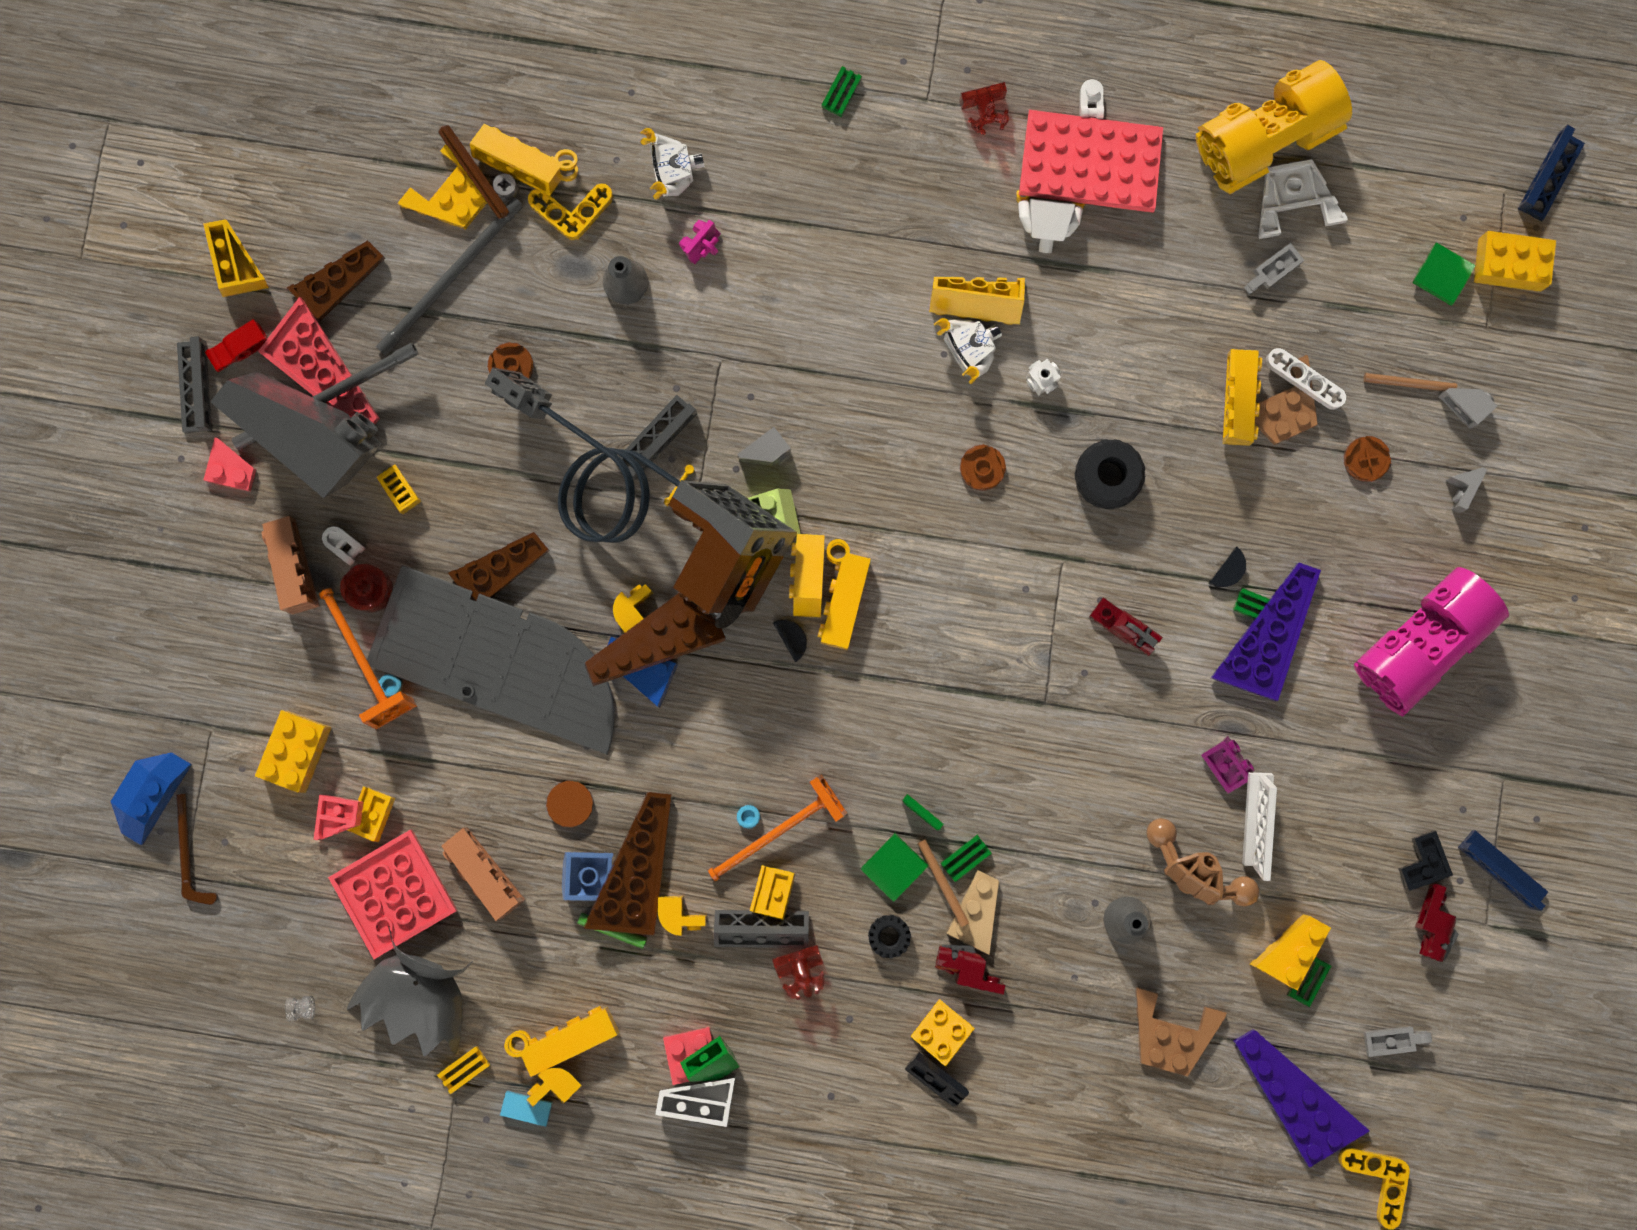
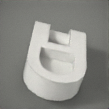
(1091, 93)
(336, 539)

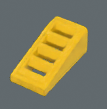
(407, 504)

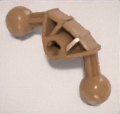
(1200, 872)

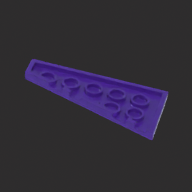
(1267, 647)
(1306, 1111)

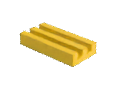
(447, 1081)

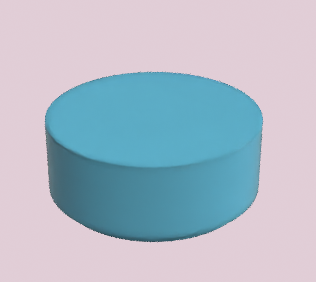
(390, 684)
(748, 816)

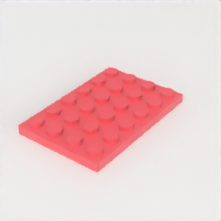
(1091, 161)

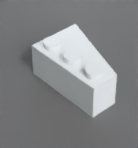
(698, 1103)

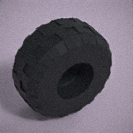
(1119, 454)

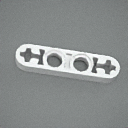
(1304, 382)

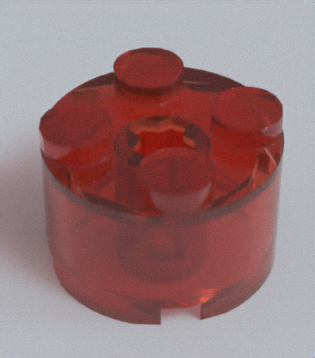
(359, 578)

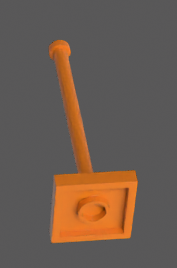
(388, 708)
(826, 799)

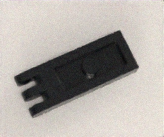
(937, 1079)

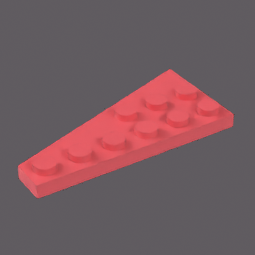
(309, 358)

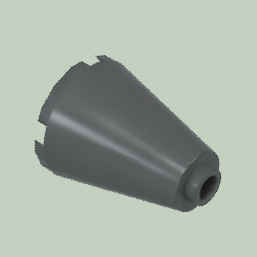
(625, 280)
(1119, 919)

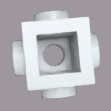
(1039, 383)

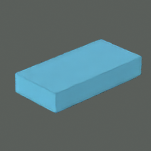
(518, 1108)

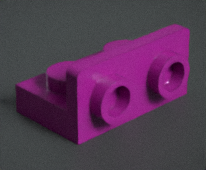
(1228, 764)

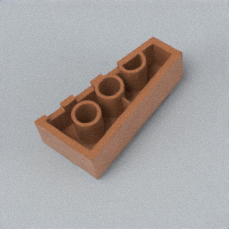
(289, 566)
(482, 874)

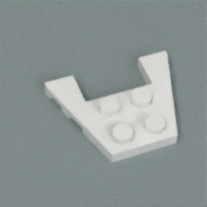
(1295, 187)

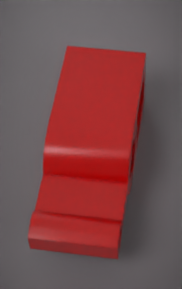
(237, 345)

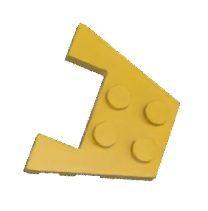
(455, 201)

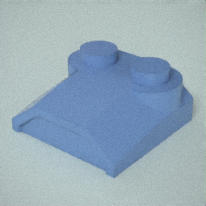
(584, 874)

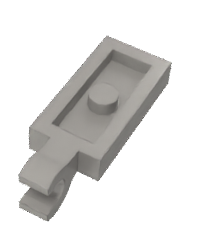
(1275, 268)
(1394, 1041)

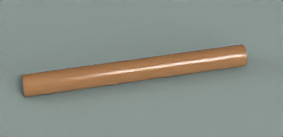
(1408, 382)
(943, 883)

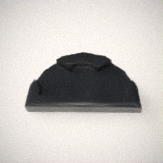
(1231, 570)
(793, 638)

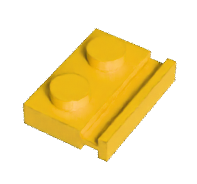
(374, 814)
(772, 892)

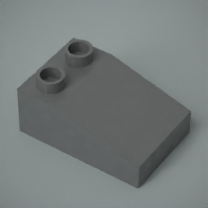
(300, 431)

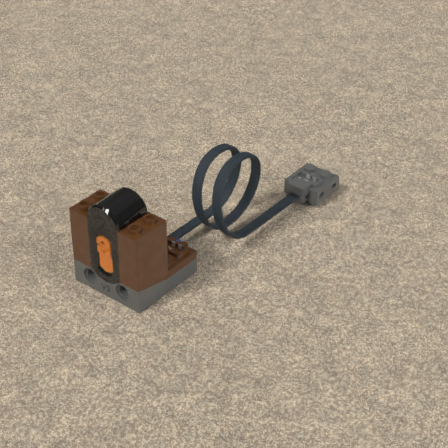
(738, 538)

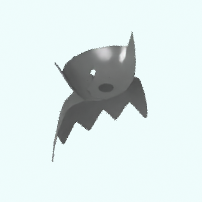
(426, 1009)

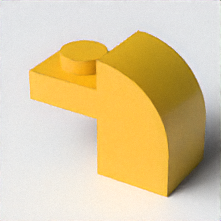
(625, 608)
(672, 918)
(557, 1080)

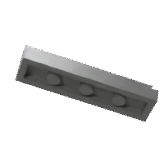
(199, 385)
(662, 440)
(760, 934)

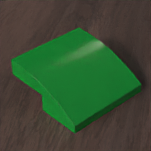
(1443, 274)
(894, 867)

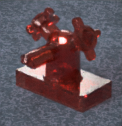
(984, 100)
(799, 966)

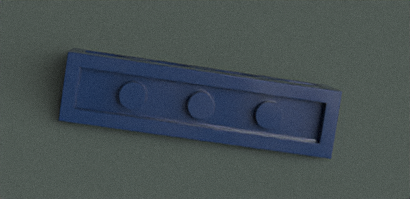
(1546, 172)
(1504, 870)

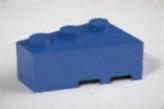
(653, 680)

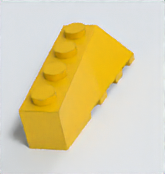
(978, 299)
(1240, 397)

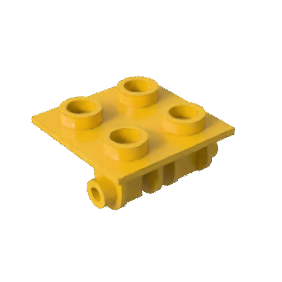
(942, 1032)

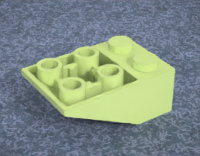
(780, 505)

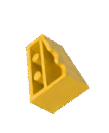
(231, 262)
(807, 575)
(1293, 951)

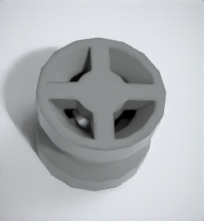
(507, 192)

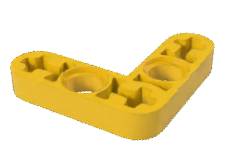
(575, 218)
(1389, 1180)

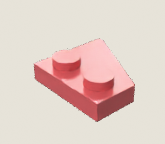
(228, 468)
(336, 816)

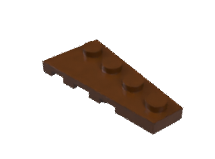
(337, 279)
(499, 567)

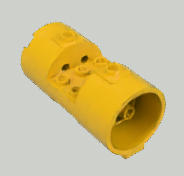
(1306, 109)

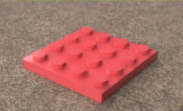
(395, 890)

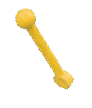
(689, 469)

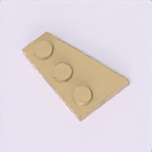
(979, 909)

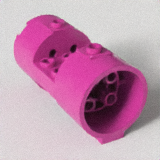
(1446, 627)

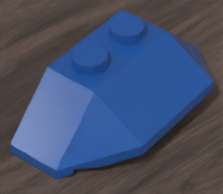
(146, 793)

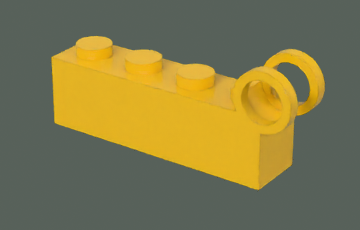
(522, 161)
(846, 597)
(564, 1043)

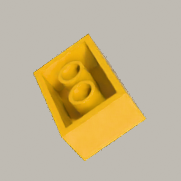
(1514, 261)
(293, 751)

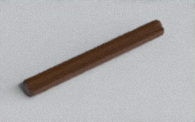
(473, 172)

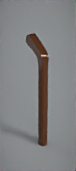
(186, 888)

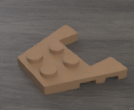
(1288, 411)
(1169, 1044)

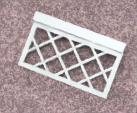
(1259, 823)

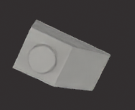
(1469, 404)
(766, 450)

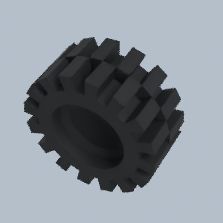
(896, 949)

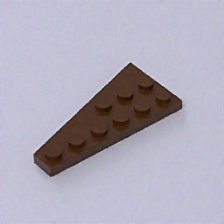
(659, 637)
(633, 884)

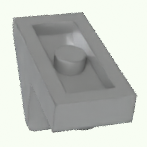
(1468, 484)

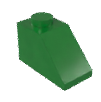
(710, 1062)

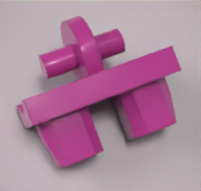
(702, 243)

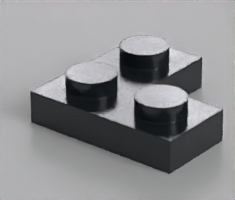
(1432, 864)

